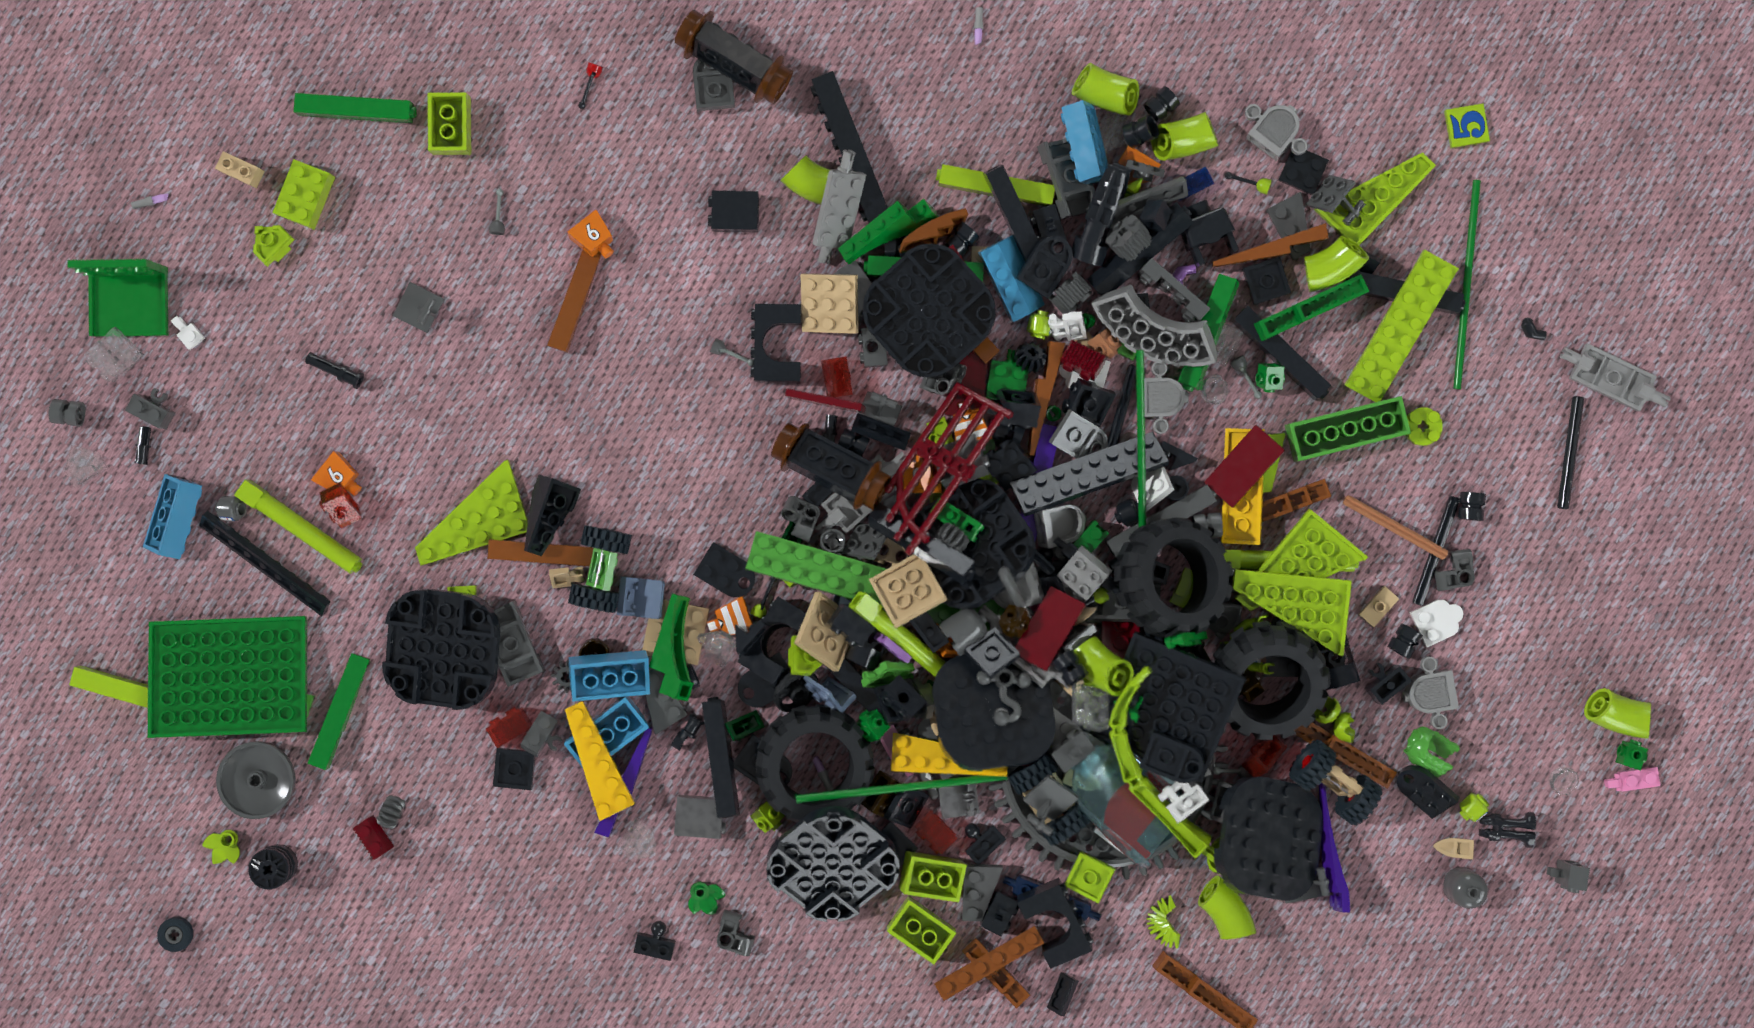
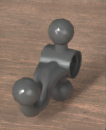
(1022, 680)

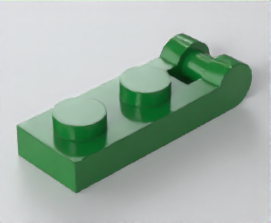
(959, 519)
(1185, 639)

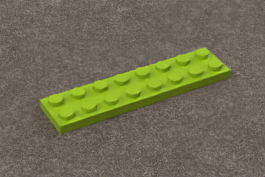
(1401, 326)

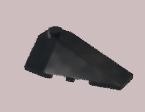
(548, 509)

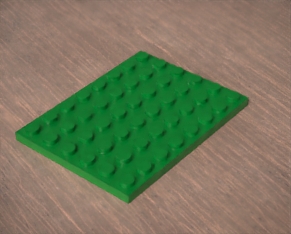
(227, 677)

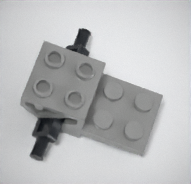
(1083, 572)

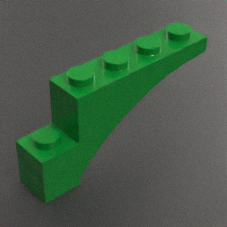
(889, 225)
(669, 651)

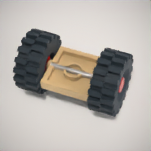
(1028, 777)
(1355, 796)

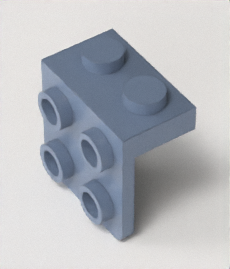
(640, 597)
(831, 693)

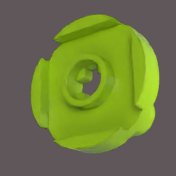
(1431, 419)

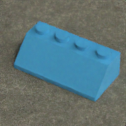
(1085, 141)
(1003, 264)
(172, 516)
(609, 675)
(616, 725)

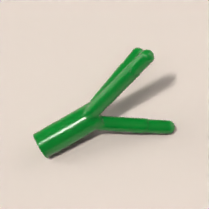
(1133, 711)

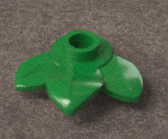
(706, 900)

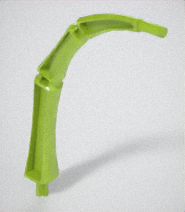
(1189, 834)

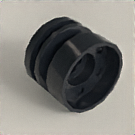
(283, 864)

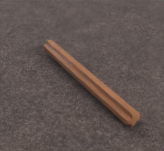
(1395, 527)

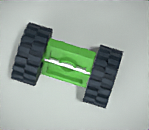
(600, 575)

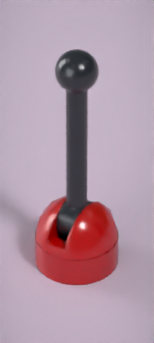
(593, 72)

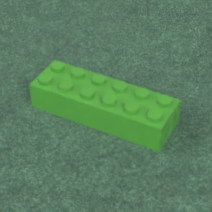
(1347, 429)

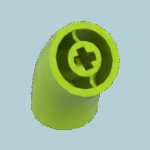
(1106, 90)
(1184, 138)
(807, 180)
(1334, 264)
(1104, 667)
(1619, 713)
(1226, 910)

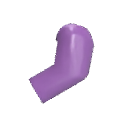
(1182, 271)

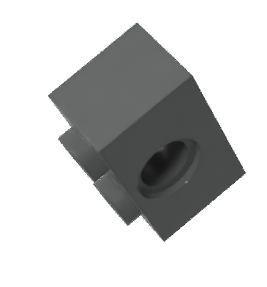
(871, 359)

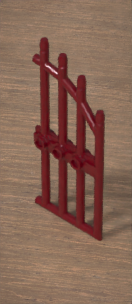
(946, 460)

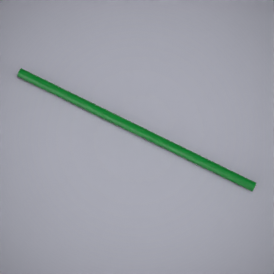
(1467, 284)
(1141, 437)
(897, 788)

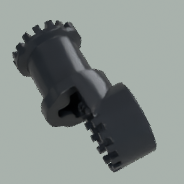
(690, 730)

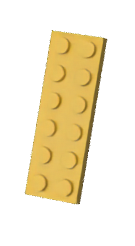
(1243, 521)

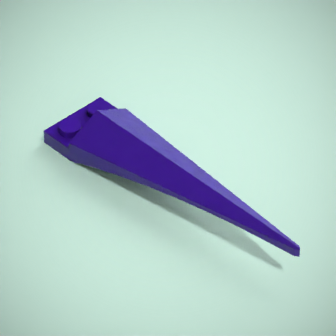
(1330, 861)

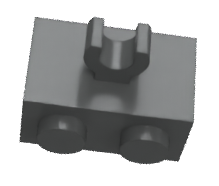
(151, 410)
(540, 734)
(1071, 750)
(1570, 875)

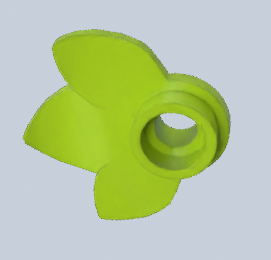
(221, 848)

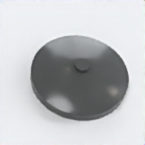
(255, 780)

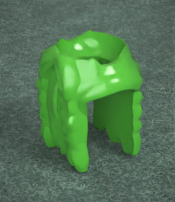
(1418, 754)

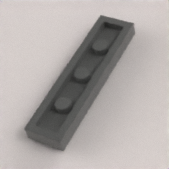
(1167, 191)

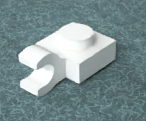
(189, 333)

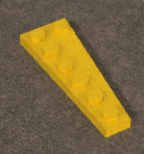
(926, 756)
(602, 775)

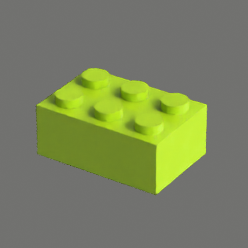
(449, 123)
(303, 194)
(932, 876)
(921, 930)

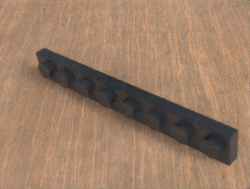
(264, 563)

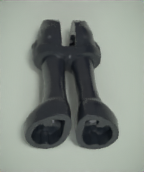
(1498, 823)

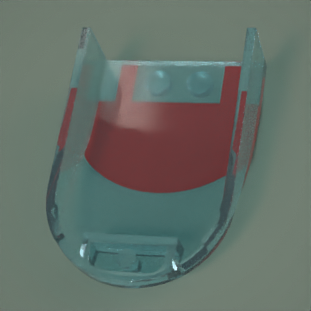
(1115, 808)

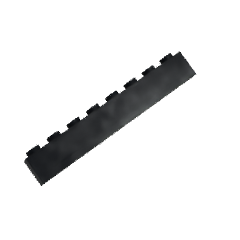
(847, 138)

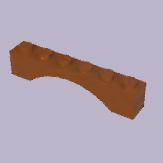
(989, 963)

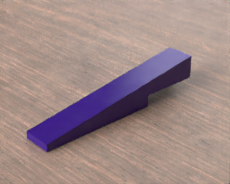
(1042, 460)
(630, 776)

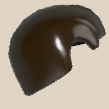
(594, 645)

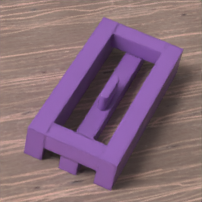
(892, 647)

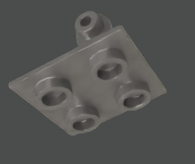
(958, 800)

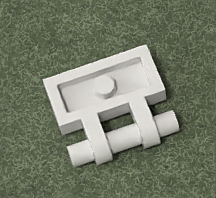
(1070, 326)
(1186, 803)

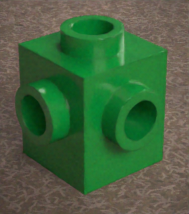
(1270, 377)
(872, 724)
(1631, 754)

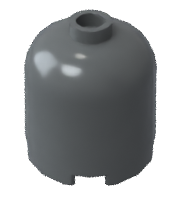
(964, 628)
(1465, 888)

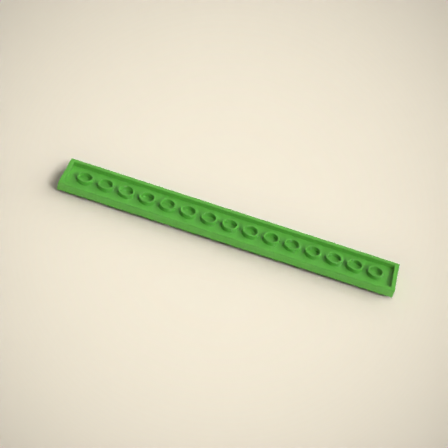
(827, 571)

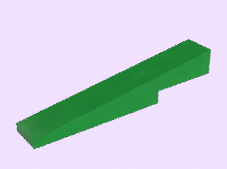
(1311, 307)
(339, 712)

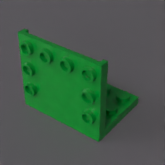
(125, 296)

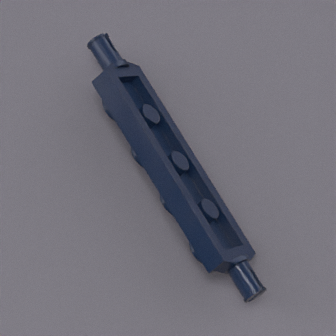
(1025, 884)

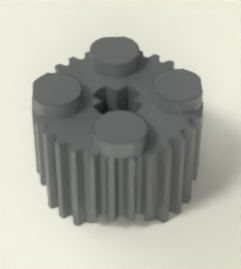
(1128, 237)
(1070, 293)

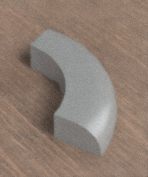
(1159, 337)

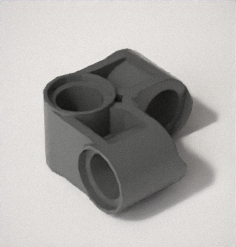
(938, 384)
(803, 514)
(1461, 562)
(739, 943)

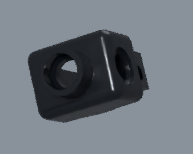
(1207, 229)

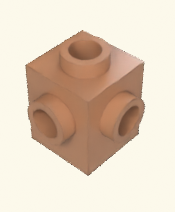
(1105, 343)

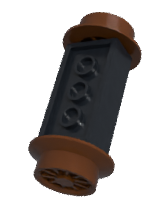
(732, 57)
(830, 465)

